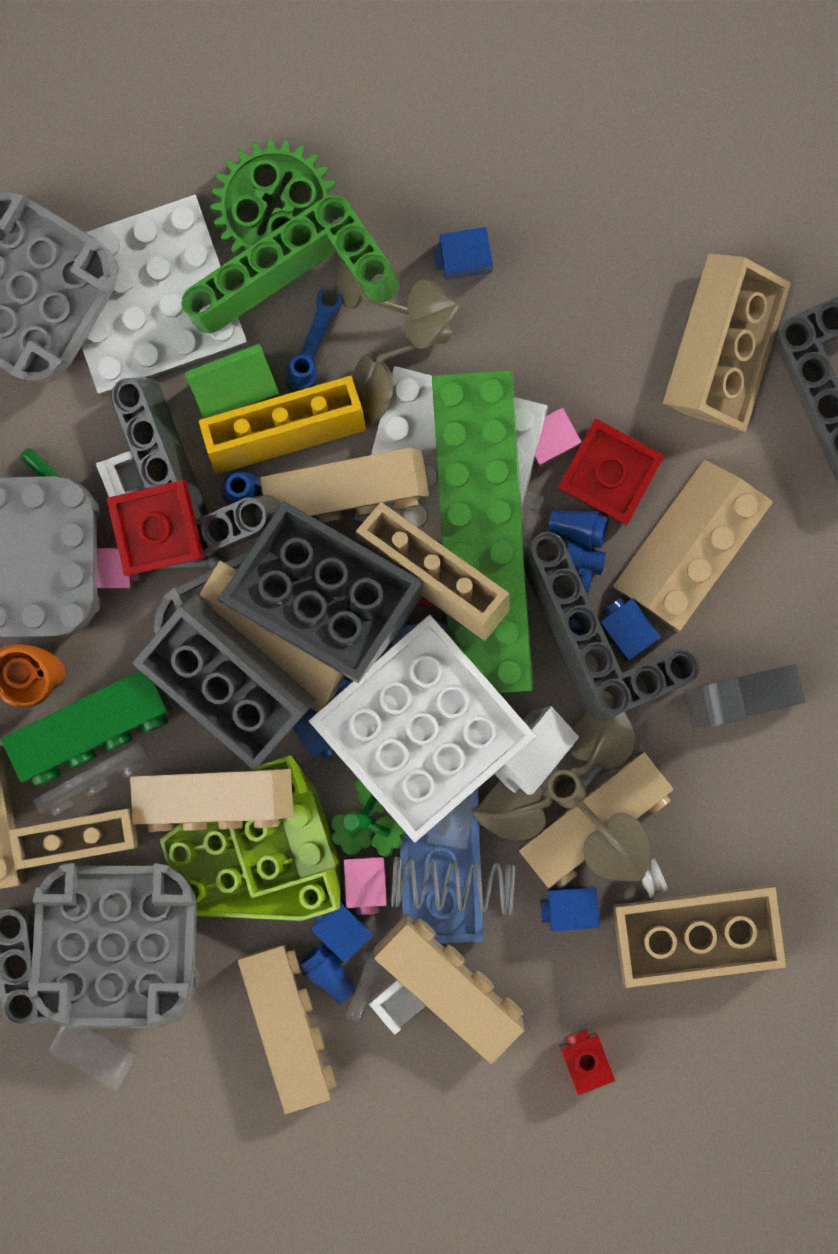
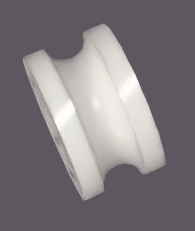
(654, 880)

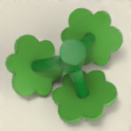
(354, 829)

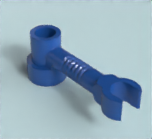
(305, 360)
(586, 563)

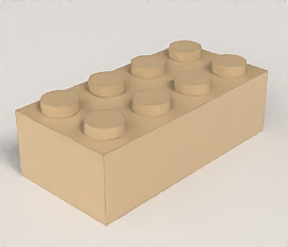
(699, 936)

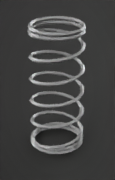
(506, 891)

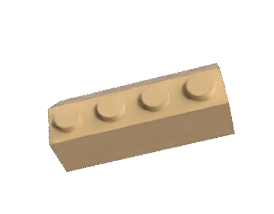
(727, 341)
(692, 545)
(306, 670)

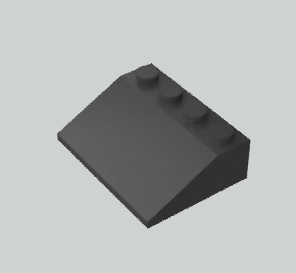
(322, 592)

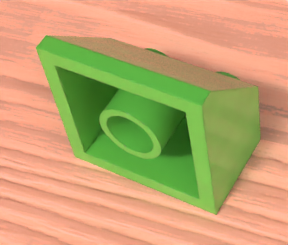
(232, 382)

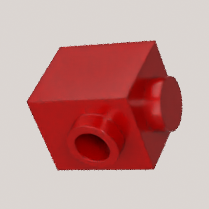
(586, 1061)

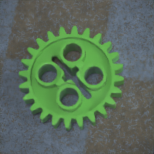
(242, 190)

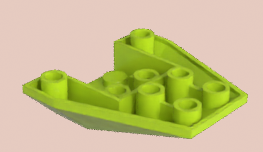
(262, 871)

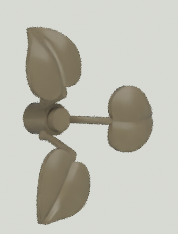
(427, 323)
(619, 847)

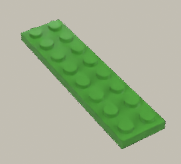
(485, 512)

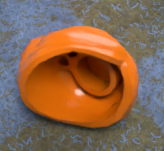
(19, 675)

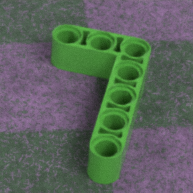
(291, 262)

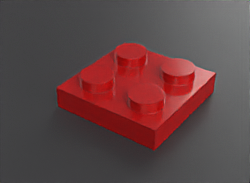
(610, 472)
(155, 528)

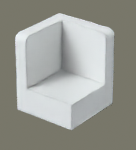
(395, 1005)

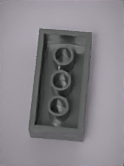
(224, 681)

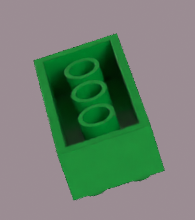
(86, 726)

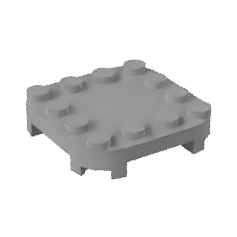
(49, 288)
(47, 557)
(113, 946)

